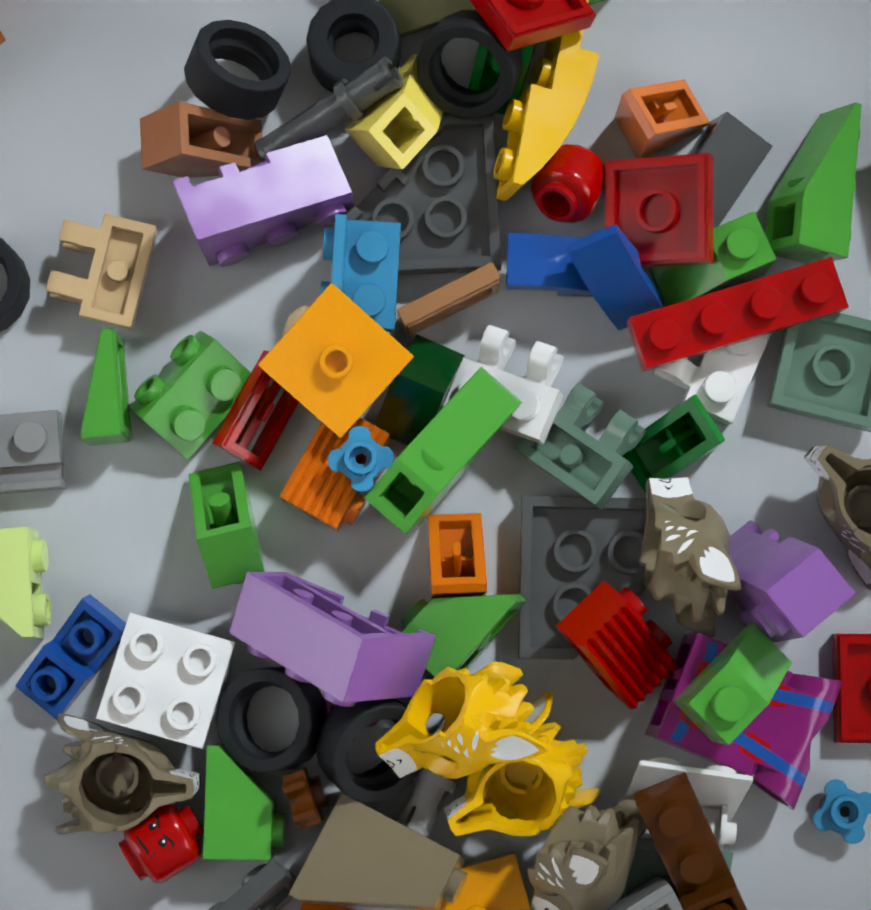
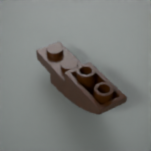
(688, 846)

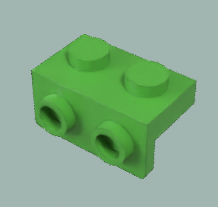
(191, 392)

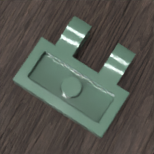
(579, 460)

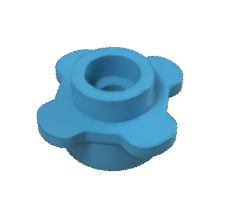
(361, 475)
(828, 813)

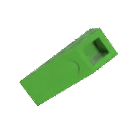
(814, 200)
(443, 451)

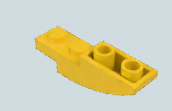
(544, 112)

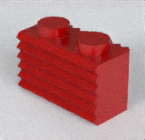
(618, 643)

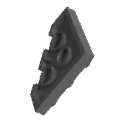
(443, 201)
(565, 555)

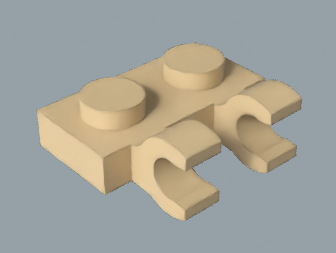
(116, 273)

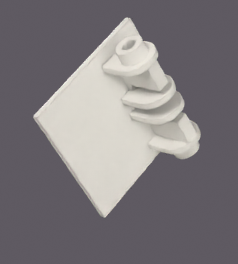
(166, 680)
(716, 788)

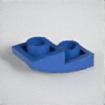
(542, 264)
(615, 275)
(72, 657)

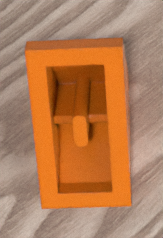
(658, 116)
(456, 555)

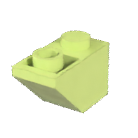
(21, 596)

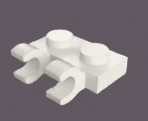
(719, 377)
(539, 399)

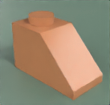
(197, 141)

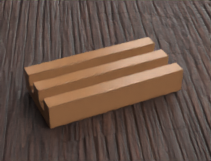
(449, 299)

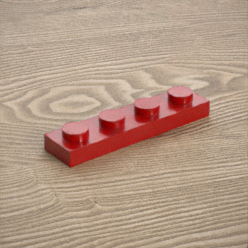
(737, 314)

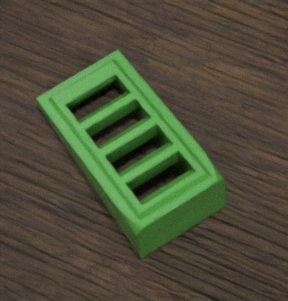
(107, 403)

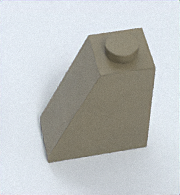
(377, 863)

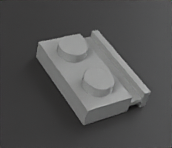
(31, 452)

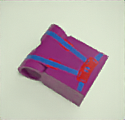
(771, 746)

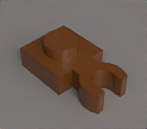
(305, 797)

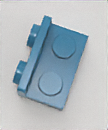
(365, 265)

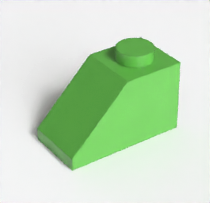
(739, 256)
(225, 524)
(461, 626)
(735, 686)
(238, 812)

